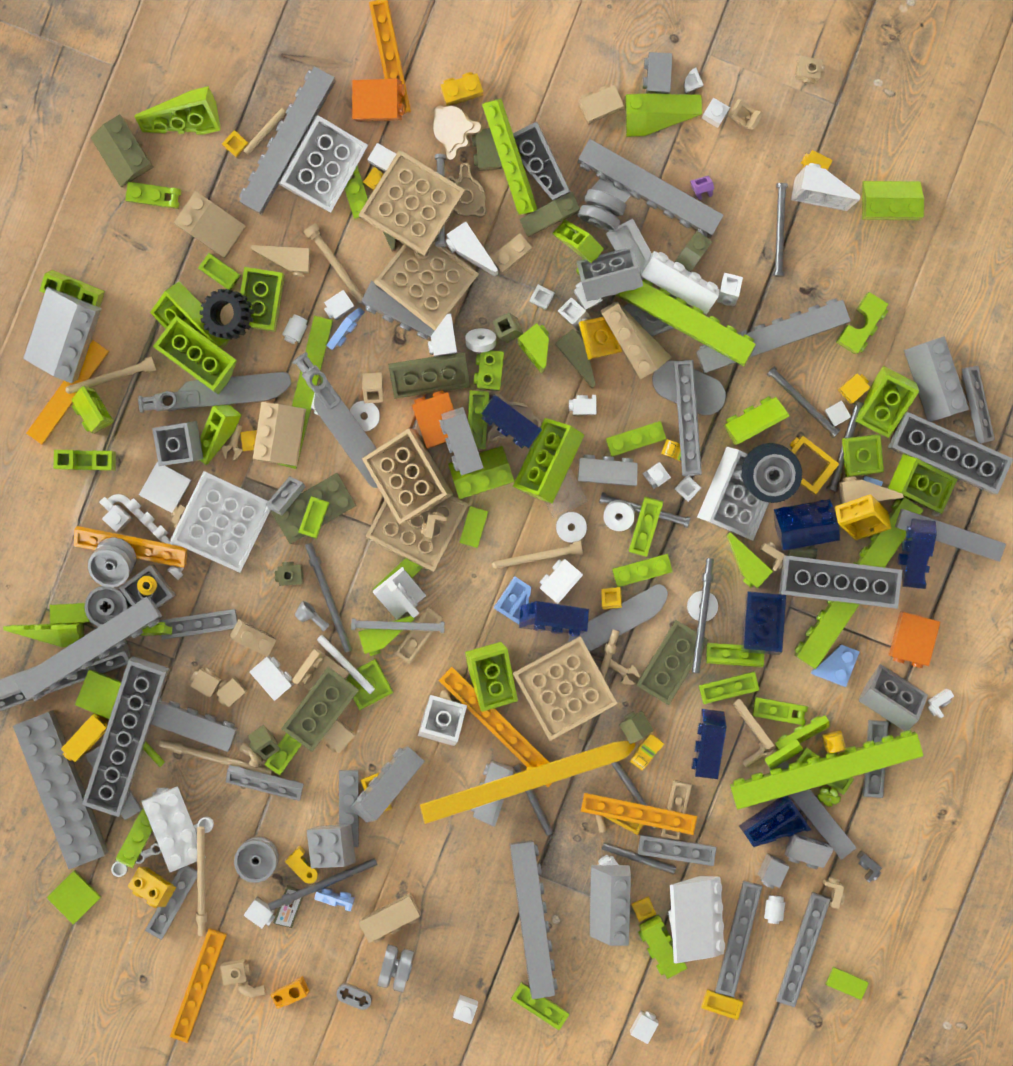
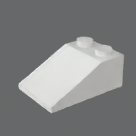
(467, 246)

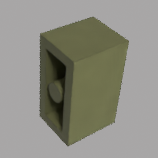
(487, 154)

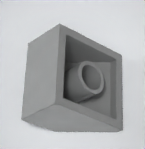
(808, 850)

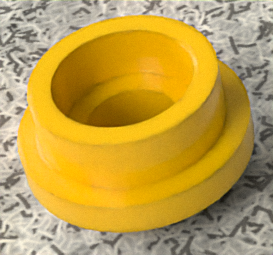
(153, 585)

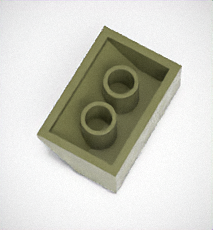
(121, 150)

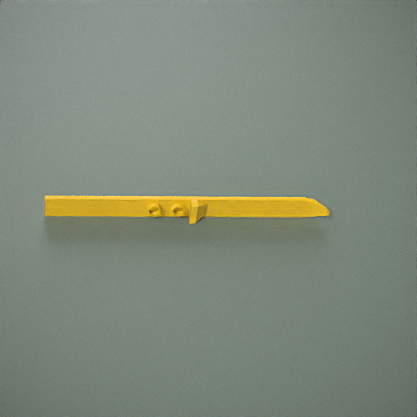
(525, 780)

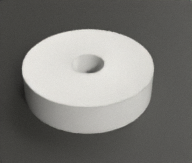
(480, 340)
(372, 411)
(623, 508)
(562, 527)
(694, 602)

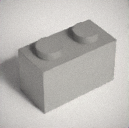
(658, 73)
(773, 871)

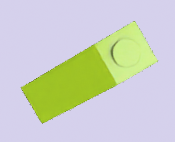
(578, 240)
(217, 430)
(750, 566)
(376, 639)

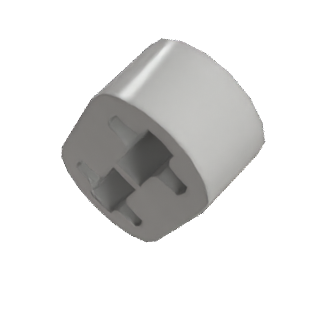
(355, 991)

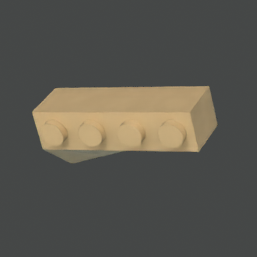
(639, 346)

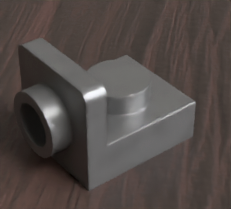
(866, 862)

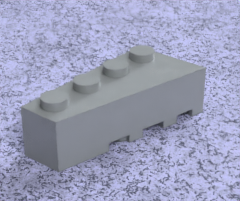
(540, 160)
(379, 301)
(387, 784)

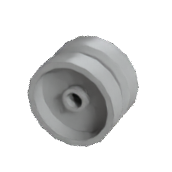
(602, 210)
(112, 562)
(96, 604)
(256, 870)
(395, 968)

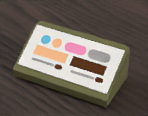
(287, 914)

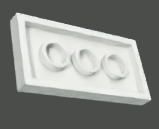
(172, 828)

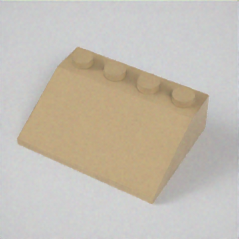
(407, 476)

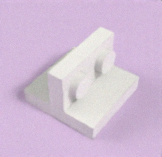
(400, 594)

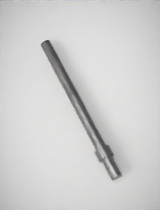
(315, 563)
(707, 577)
(288, 899)

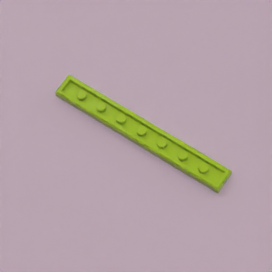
(316, 351)

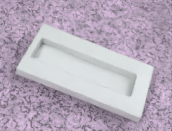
(628, 236)

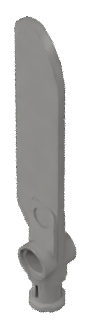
(238, 390)
(338, 417)
(633, 613)

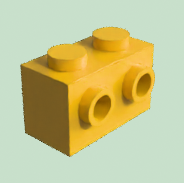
(461, 89)
(151, 887)

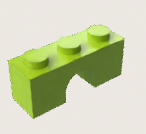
(72, 288)
(872, 309)
(84, 460)

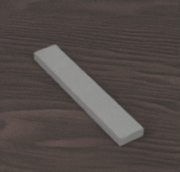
(687, 418)
(957, 537)
(822, 820)
(738, 938)
(803, 949)

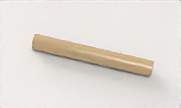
(264, 131)

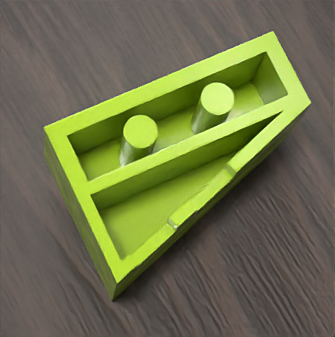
(660, 946)

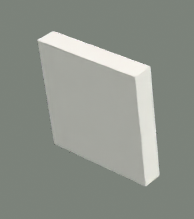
(165, 487)

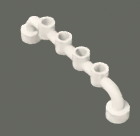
(147, 520)
(119, 869)

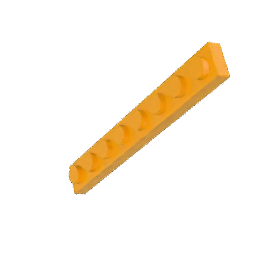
(493, 720)

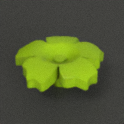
(828, 797)

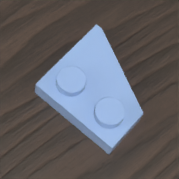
(346, 327)
(513, 597)
(838, 665)
(343, 899)

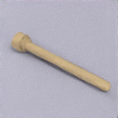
(313, 233)
(146, 365)
(574, 549)

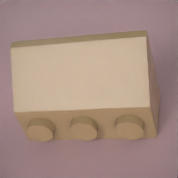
(279, 434)

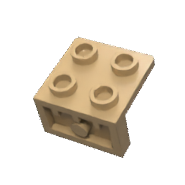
(315, 667)

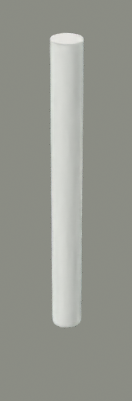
(346, 664)

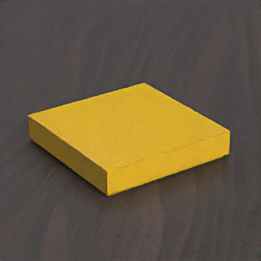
(598, 338)

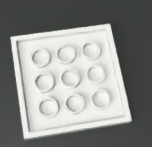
(221, 522)

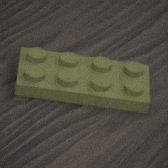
(429, 375)
(329, 490)
(670, 663)
(320, 709)

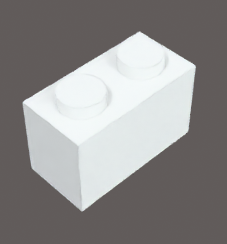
(272, 677)

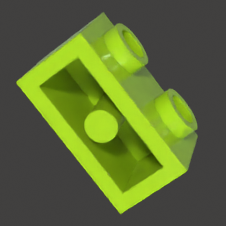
(490, 370)

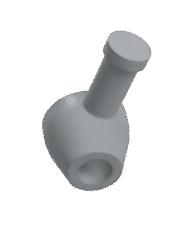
(306, 612)

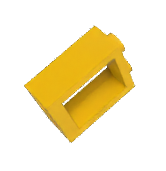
(825, 473)
(861, 516)
(85, 737)

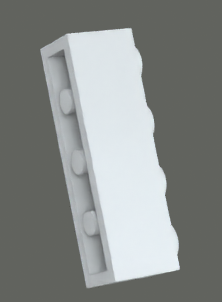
(680, 282)

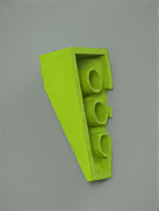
(658, 111)
(188, 112)
(55, 634)

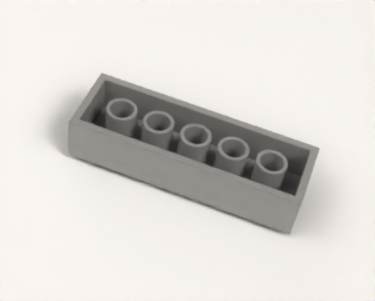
(951, 453)
(840, 581)

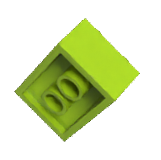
(887, 401)
(92, 410)
(922, 483)
(491, 676)

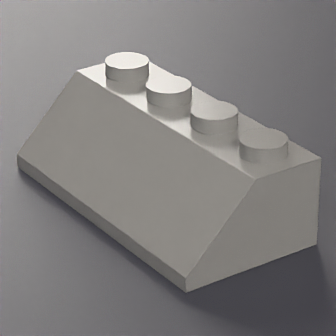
(936, 379)
(610, 904)

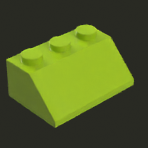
(892, 200)
(755, 420)
(494, 474)

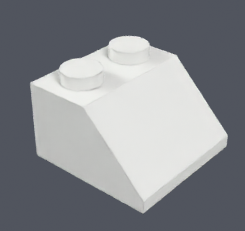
(443, 338)
(560, 580)
(442, 720)

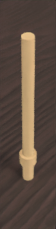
(609, 649)
(180, 748)
(201, 915)

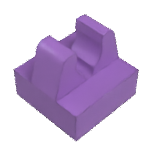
(702, 185)

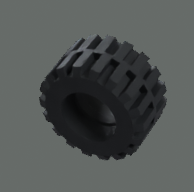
(212, 311)

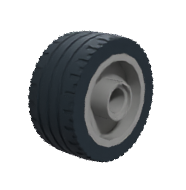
(781, 483)

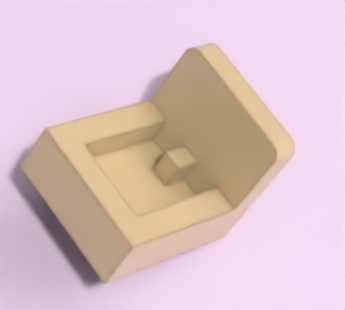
(745, 115)
(428, 528)
(772, 550)
(837, 895)

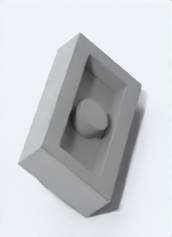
(285, 495)

